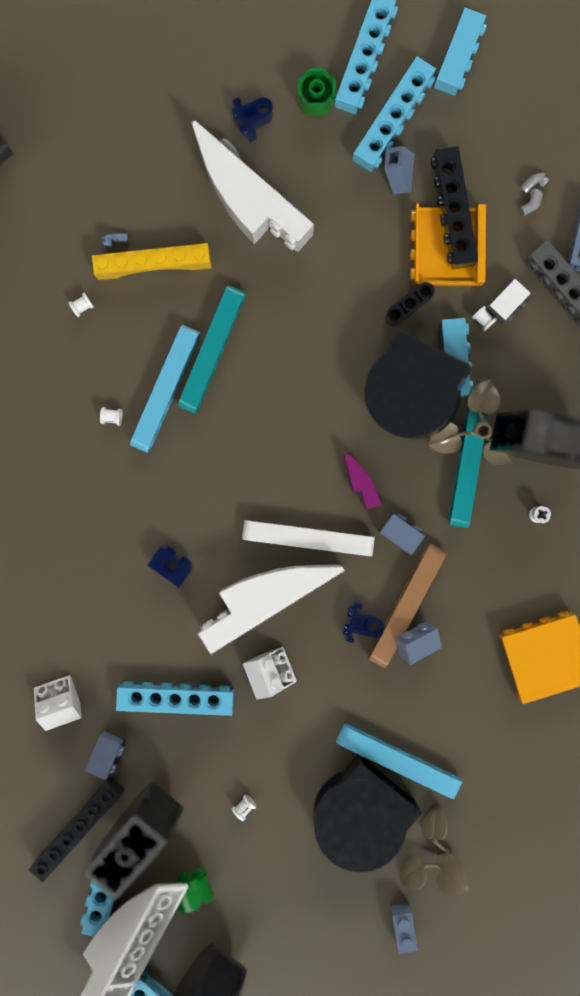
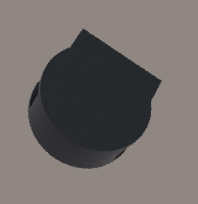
(415, 388)
(538, 437)
(362, 817)
(134, 839)
(212, 975)

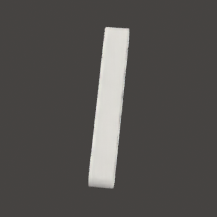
(308, 538)

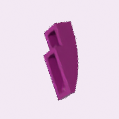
(361, 482)

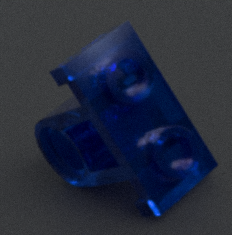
(251, 117)
(360, 623)

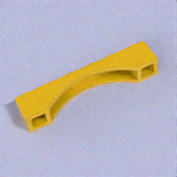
(126, 263)

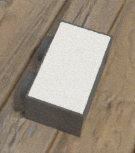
(508, 301)

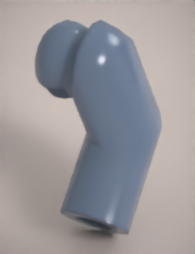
(110, 239)

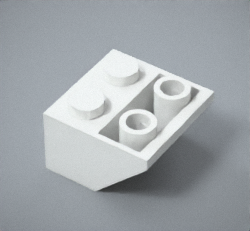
(269, 673)
(56, 703)

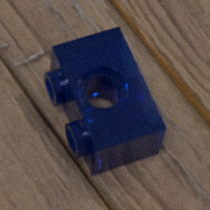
(159, 564)

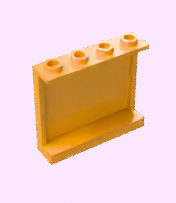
(431, 253)
(544, 656)

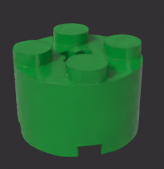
(316, 103)
(197, 892)

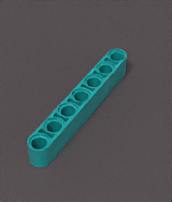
(212, 349)
(466, 473)

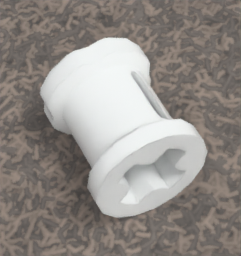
(81, 304)
(484, 318)
(111, 416)
(533, 513)
(244, 807)

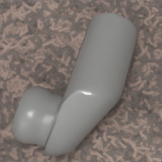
(230, 147)
(533, 180)
(535, 200)

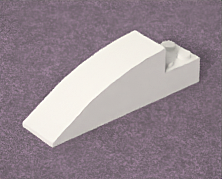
(249, 198)
(261, 597)
(129, 939)

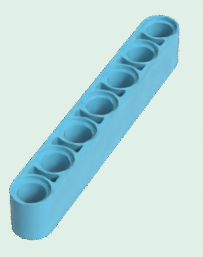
(165, 388)
(399, 761)

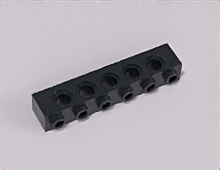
(451, 159)
(76, 829)

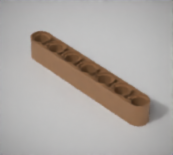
(407, 604)

